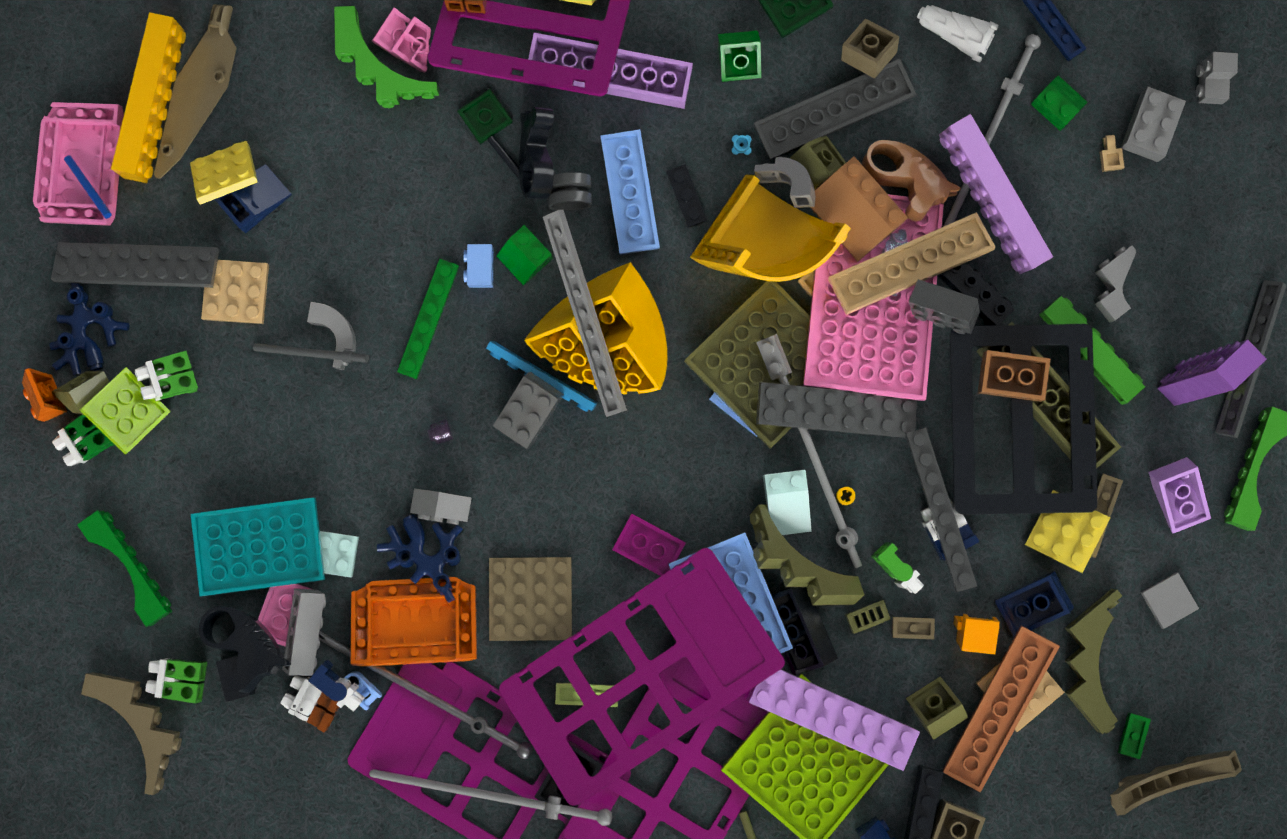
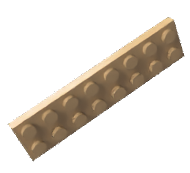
(911, 261)

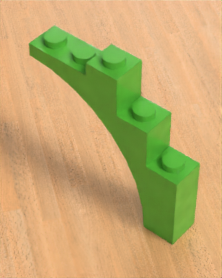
(389, 84)

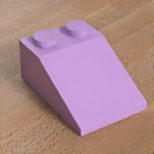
(1180, 494)

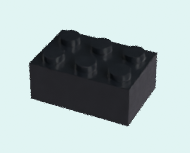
(549, 788)

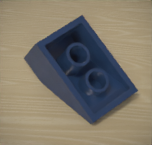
(1035, 604)

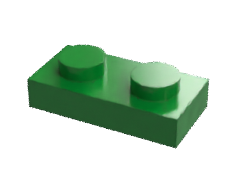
(1134, 735)

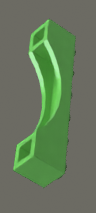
(1245, 508)

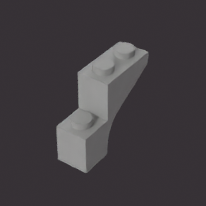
(1113, 275)

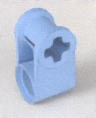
(365, 688)

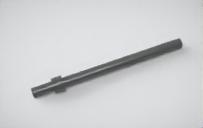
(346, 356)

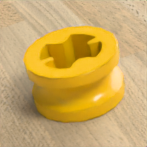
(851, 498)

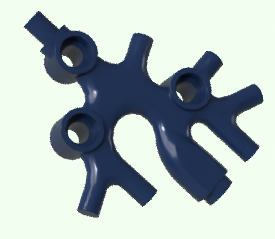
(79, 320)
(425, 564)

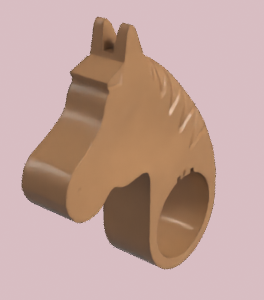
(913, 171)

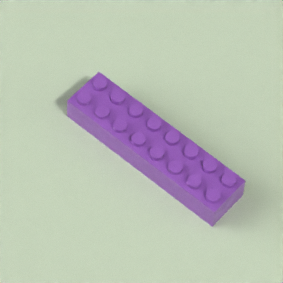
(1211, 373)

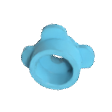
(746, 144)

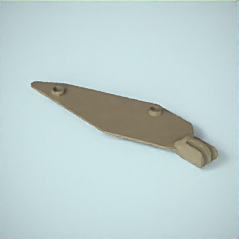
(197, 89)

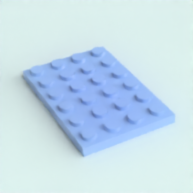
(739, 563)

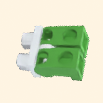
(167, 377)
(896, 569)
(170, 677)

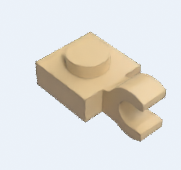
(1111, 157)

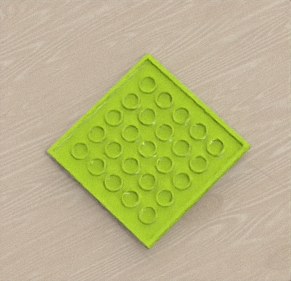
(801, 775)

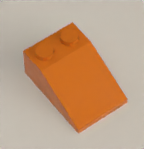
(38, 390)

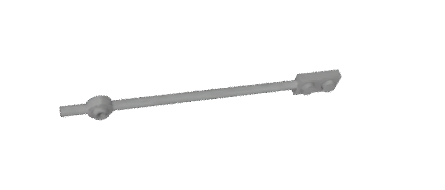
(778, 368)

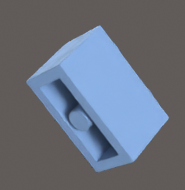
(479, 265)

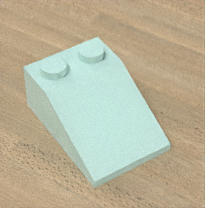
(788, 501)

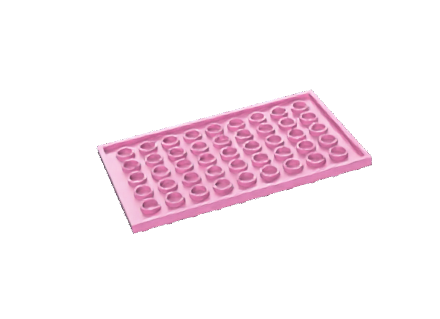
(878, 346)

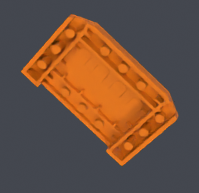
(412, 623)

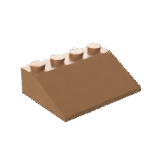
(862, 204)

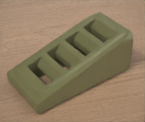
(852, 623)

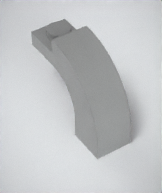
(791, 173)
(328, 317)

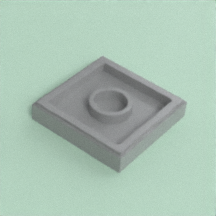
(1169, 600)

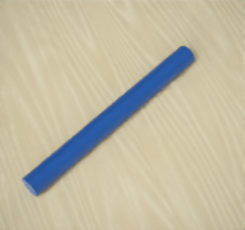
(87, 186)

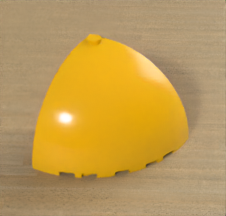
(629, 327)

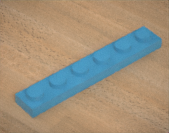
(516, 362)

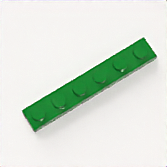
(428, 319)

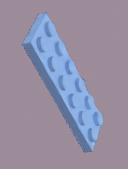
(630, 192)

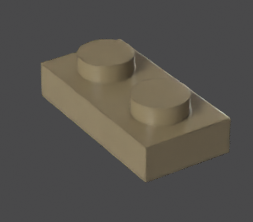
(913, 628)

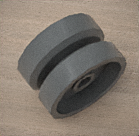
(570, 192)

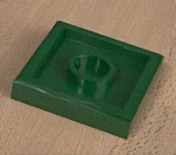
(485, 116)

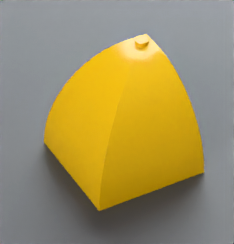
(767, 237)

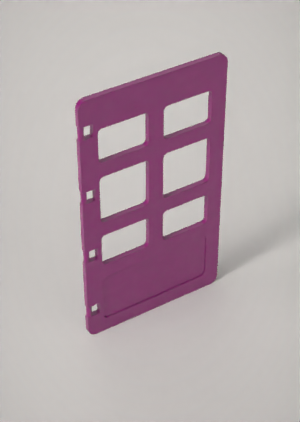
(710, 629)
(688, 688)
(413, 733)

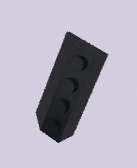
(805, 631)

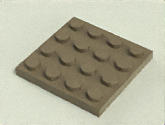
(530, 598)

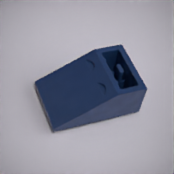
(255, 201)

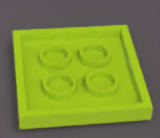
(122, 412)

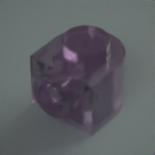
(440, 432)

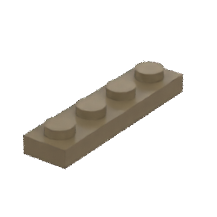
(1106, 497)

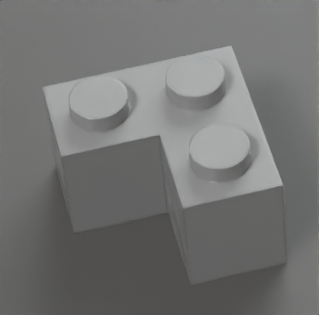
(1215, 77)
(440, 506)

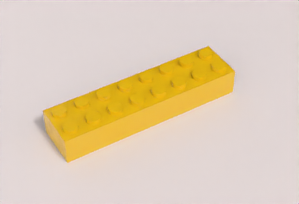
(148, 98)

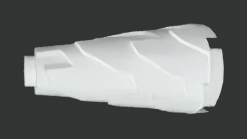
(962, 31)

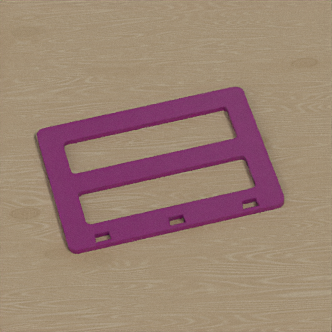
(596, 80)

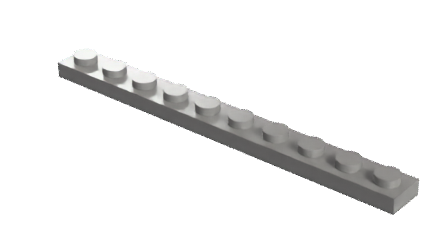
(584, 313)

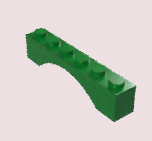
(148, 601)

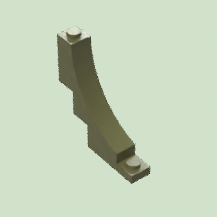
(1088, 633)

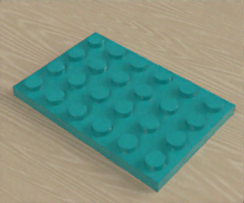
(257, 546)

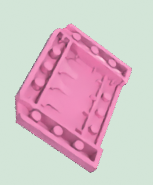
(90, 136)

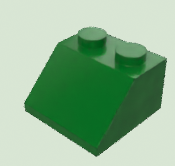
(739, 55)
(1059, 103)
(524, 255)

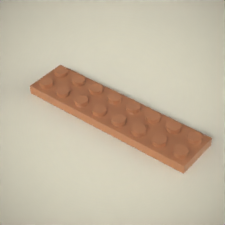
(1000, 708)

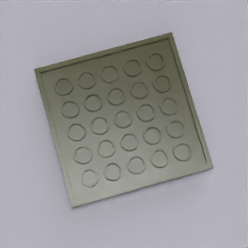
(733, 363)

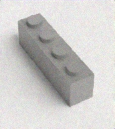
(304, 631)

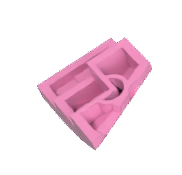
(405, 42)

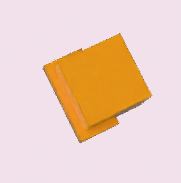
(977, 634)

